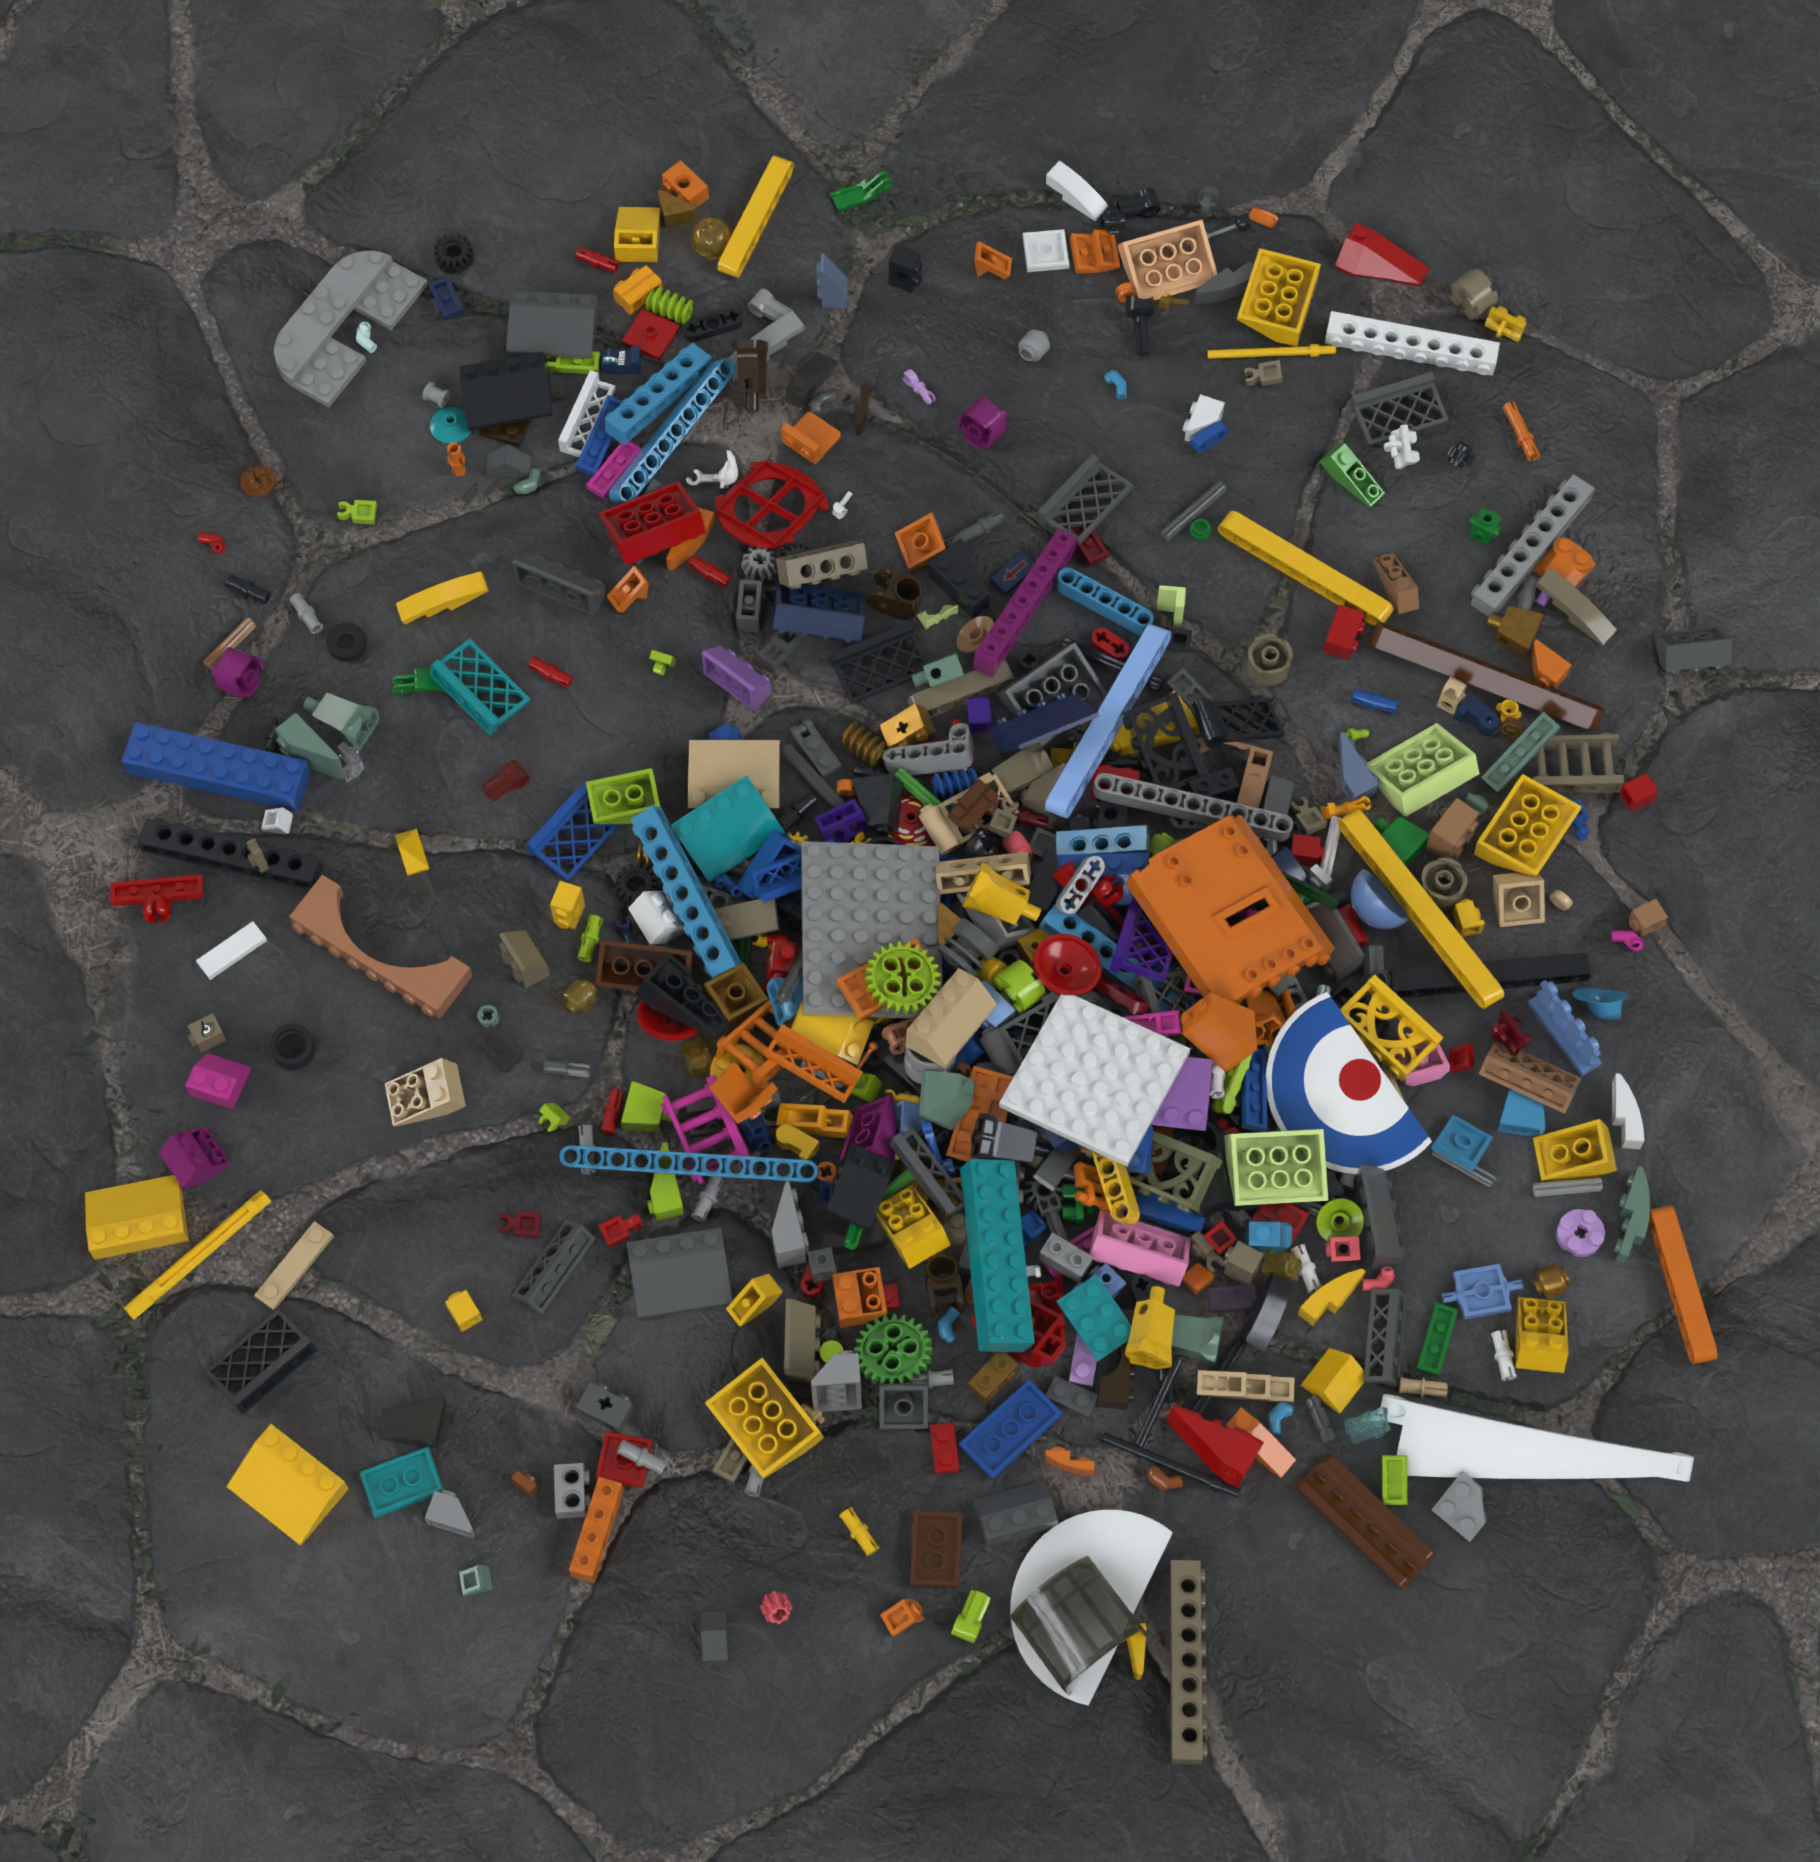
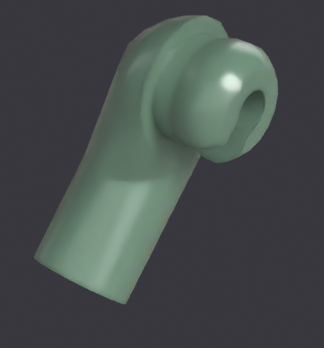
(528, 485)

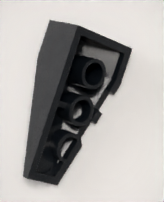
(675, 994)

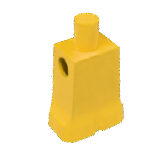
(999, 897)
(1151, 1332)

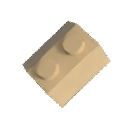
(1518, 899)

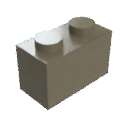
(1242, 1263)

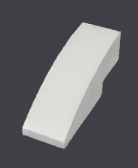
(1076, 191)
(1626, 1114)

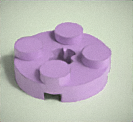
(1580, 1219)

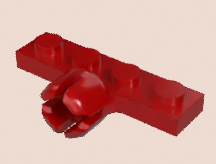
(1102, 891)
(156, 894)

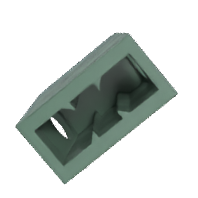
(949, 669)

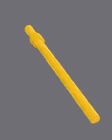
(1313, 350)

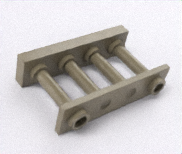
(1587, 782)

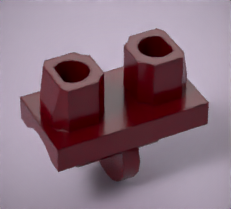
(1508, 1031)

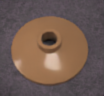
(974, 633)

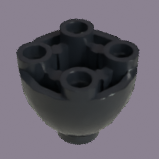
(983, 844)

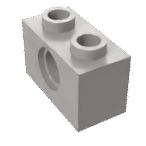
(1065, 1258)

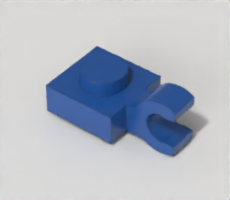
(1579, 822)

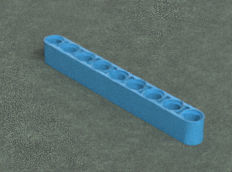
(664, 435)

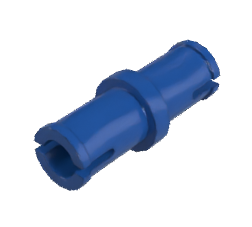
(1374, 701)

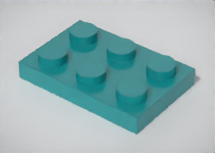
(1096, 1317)

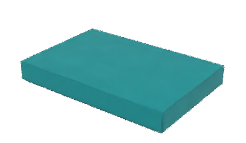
(401, 1482)

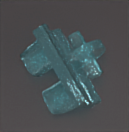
(1367, 1426)

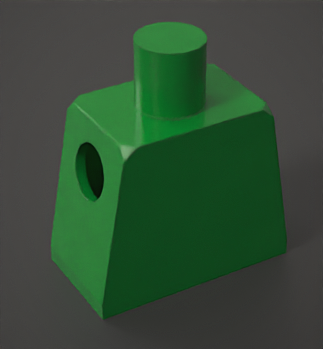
(1403, 838)

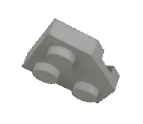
(1463, 1506)

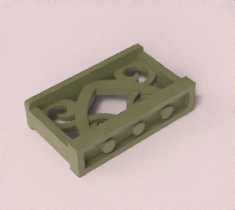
(1197, 1159)

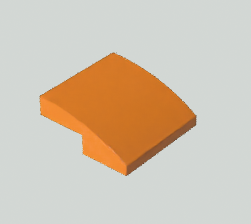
(1094, 252)

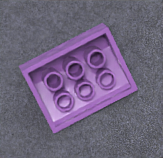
(1188, 1097)

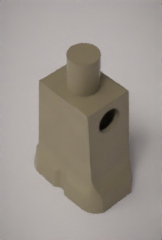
(1022, 770)

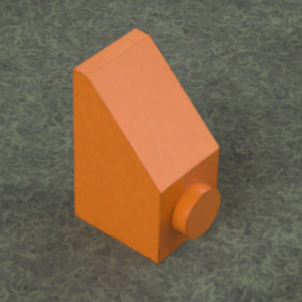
(1548, 666)

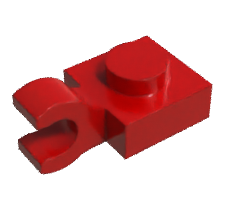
(616, 1230)

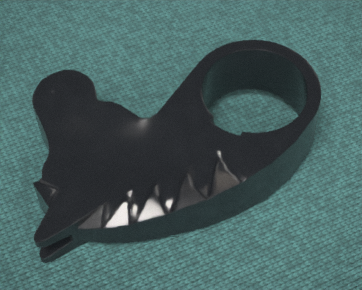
(1219, 1192)

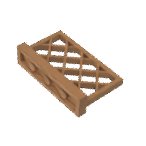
(1535, 1085)

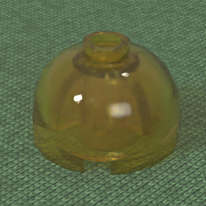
(710, 237)

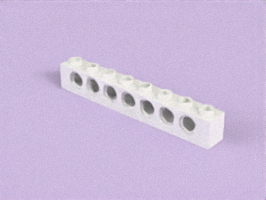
(1421, 338)

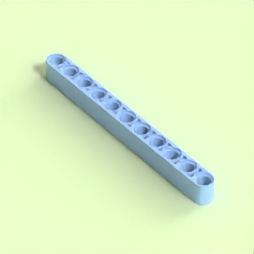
(1106, 726)

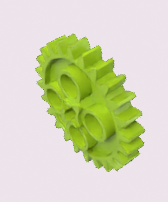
(880, 978)

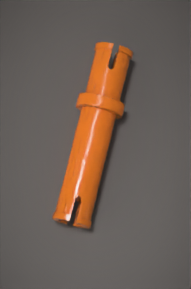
(1524, 438)

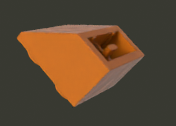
(859, 1296)

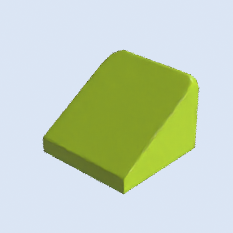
(867, 1087)

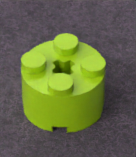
(1019, 986)

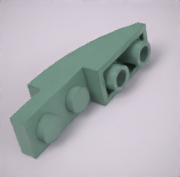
(1636, 1213)

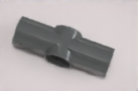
(1373, 965)

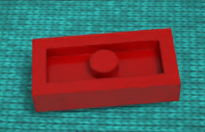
(944, 1448)

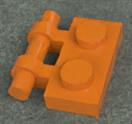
(1088, 1179)

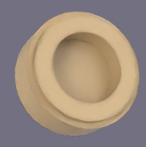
(1560, 900)

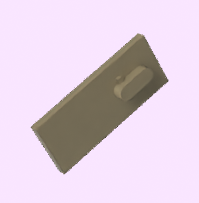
(747, 919)

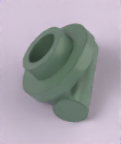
(1478, 803)

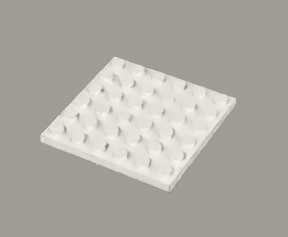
(1095, 1078)

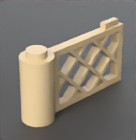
(943, 830)

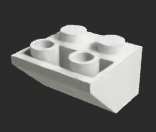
(656, 917)

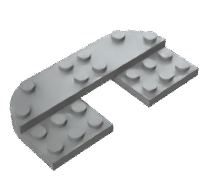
(358, 282)

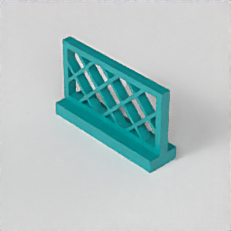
(463, 693)

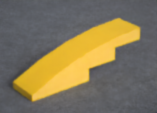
(442, 596)

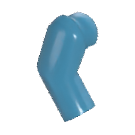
(1276, 1415)

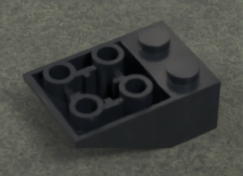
(1043, 885)

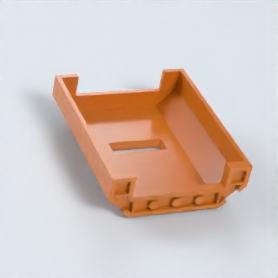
(1210, 878)

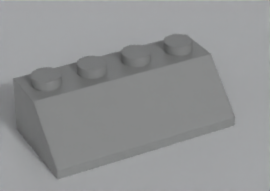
(838, 1384)

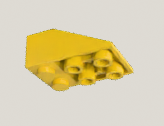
(637, 234)
(912, 1226)
(1541, 1335)

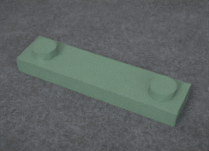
(1520, 752)

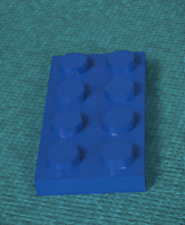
(1010, 1429)

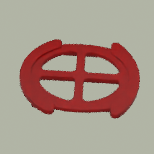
(765, 470)

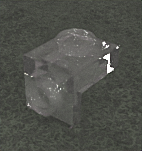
(352, 758)

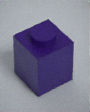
(978, 714)

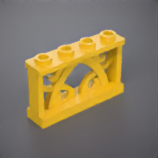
(1420, 1029)

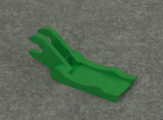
(861, 192)
(417, 682)

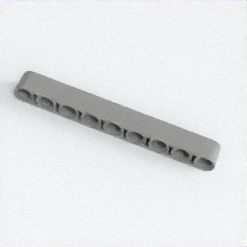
(1183, 799)

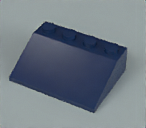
(819, 612)
(1041, 722)

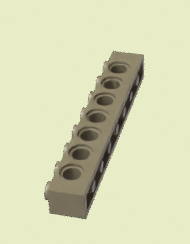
(1182, 1751)

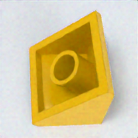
(1335, 1379)

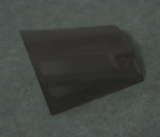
(1074, 1620)

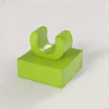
(662, 661)
(554, 1114)

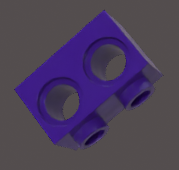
(841, 822)

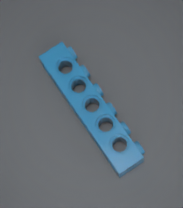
(657, 394)

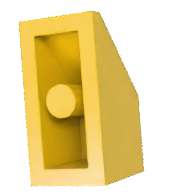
(754, 1299)

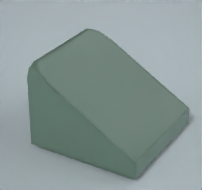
(475, 1580)

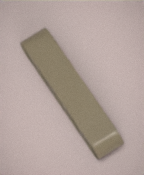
(956, 691)

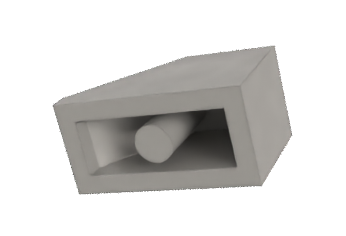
(448, 1514)

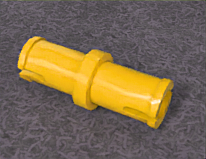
(859, 1531)

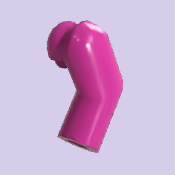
(1628, 937)

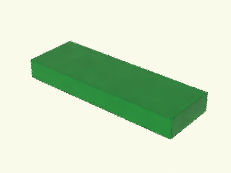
(1436, 1339)

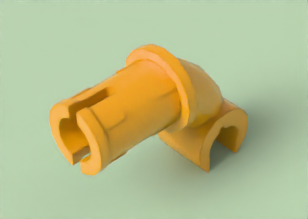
(1346, 808)

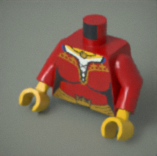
(780, 956)

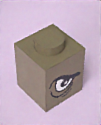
(206, 1033)

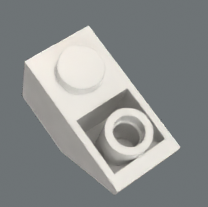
(1204, 414)

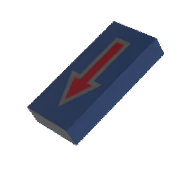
(1013, 573)

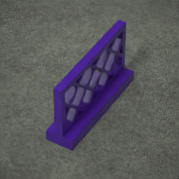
(1126, 942)

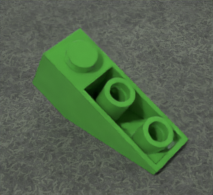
(1351, 474)

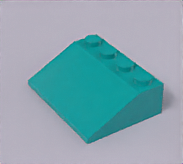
(726, 828)

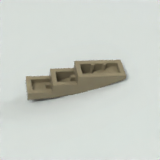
(1579, 608)

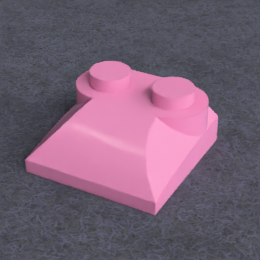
(1429, 1070)

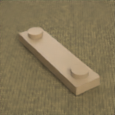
(294, 1266)

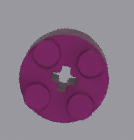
(982, 423)
(237, 673)

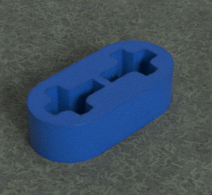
(1209, 436)

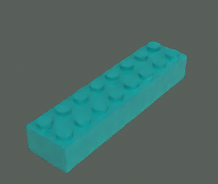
(997, 1256)

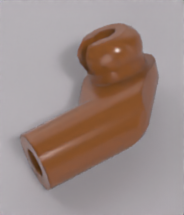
(1162, 1481)

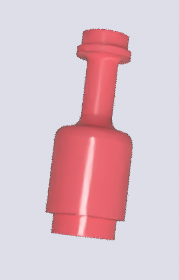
(1016, 844)

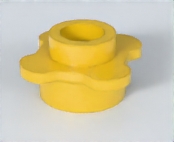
(1508, 705)

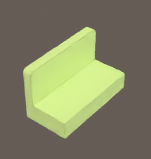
(1172, 600)

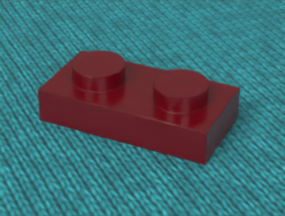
(1091, 548)

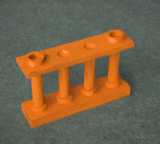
(761, 1072)

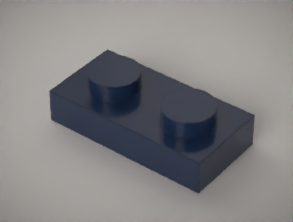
(446, 298)

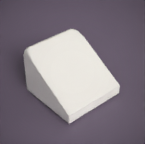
(277, 821)

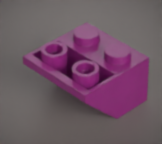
(193, 1157)

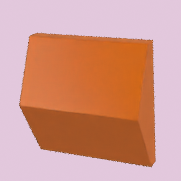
(920, 542)

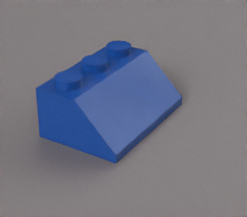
(774, 848)

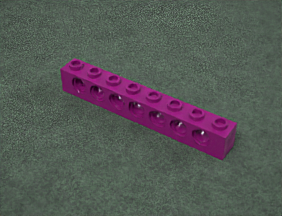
(1024, 603)

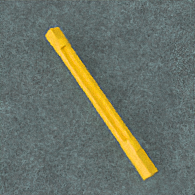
(196, 1255)

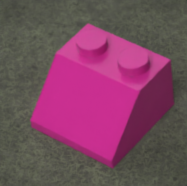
(217, 1080)

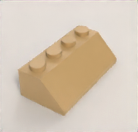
(950, 1018)

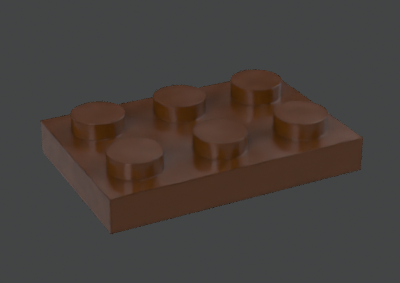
(936, 1549)

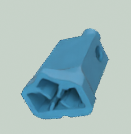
(784, 1012)
(1268, 1235)

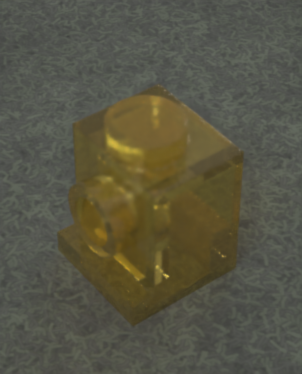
(1282, 1264)

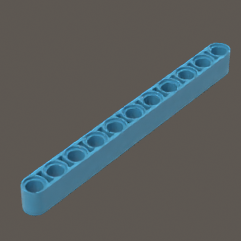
(678, 1159)

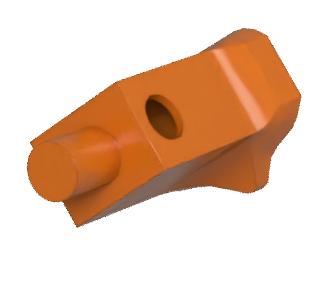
(1267, 1016)

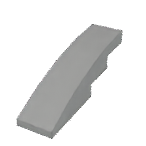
(776, 335)

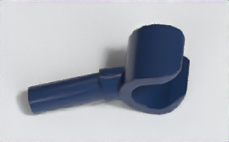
(624, 929)

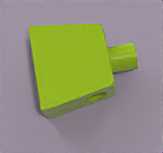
(644, 1109)

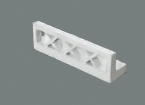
(580, 410)

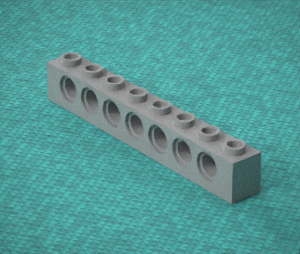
(1491, 602)

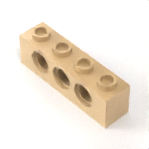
(958, 874)

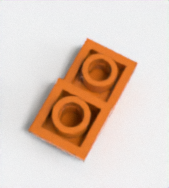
(1060, 1459)

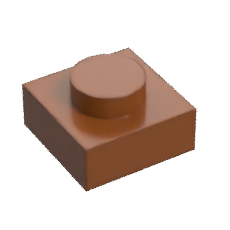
(525, 1483)

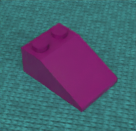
(873, 1128)

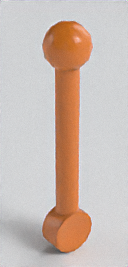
(872, 1046)

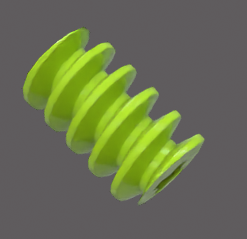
(669, 306)

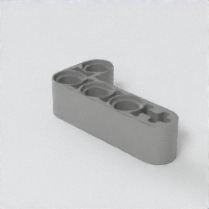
(935, 756)

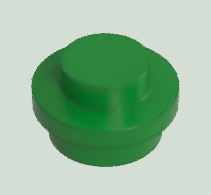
(1200, 529)

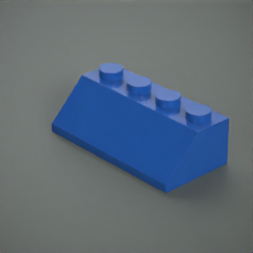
(1117, 864)

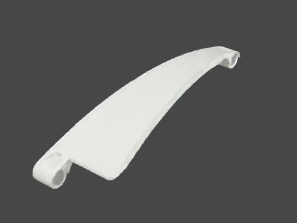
(1454, 1442)

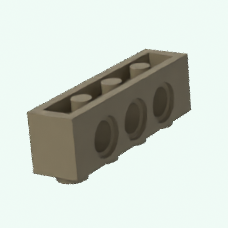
(790, 566)

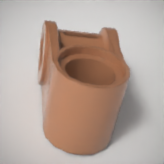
(898, 1037)

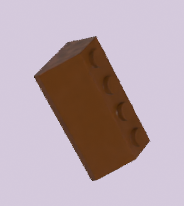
(628, 963)

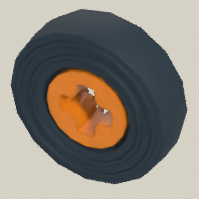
(823, 1161)

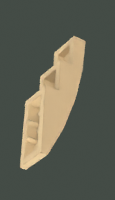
(1245, 1386)

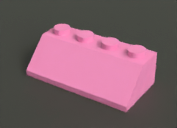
(1140, 1249)

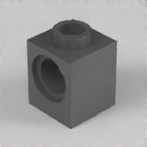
(821, 1264)

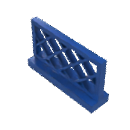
(557, 823)

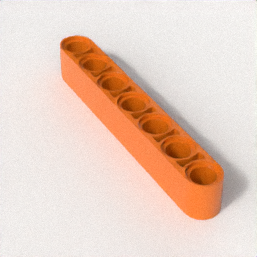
(1682, 1285)

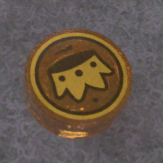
(1512, 727)

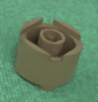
(1473, 293)
(1269, 660)
(1452, 878)

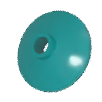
(449, 432)

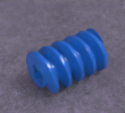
(954, 783)

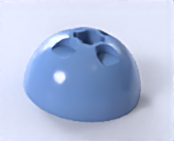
(1375, 903)

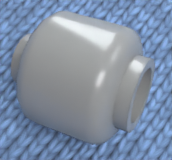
(1034, 345)

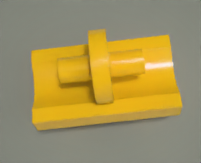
(1505, 324)

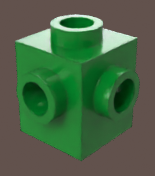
(1485, 526)

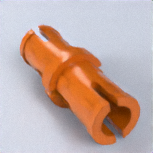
(456, 459)

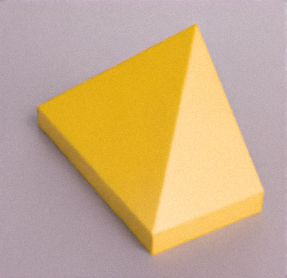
(412, 852)

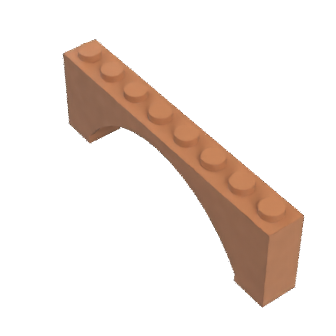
(428, 986)

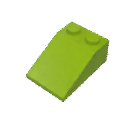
(622, 796)

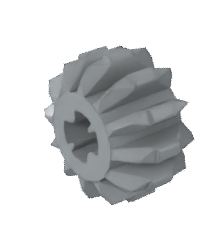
(759, 564)

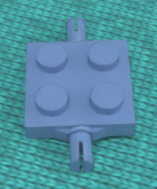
(1482, 1291)

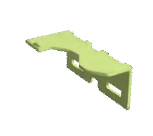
(929, 620)

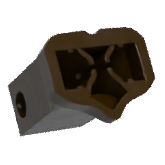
(751, 369)

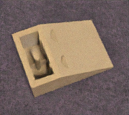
(425, 1093)

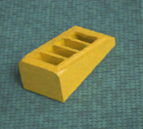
(1136, 1649)

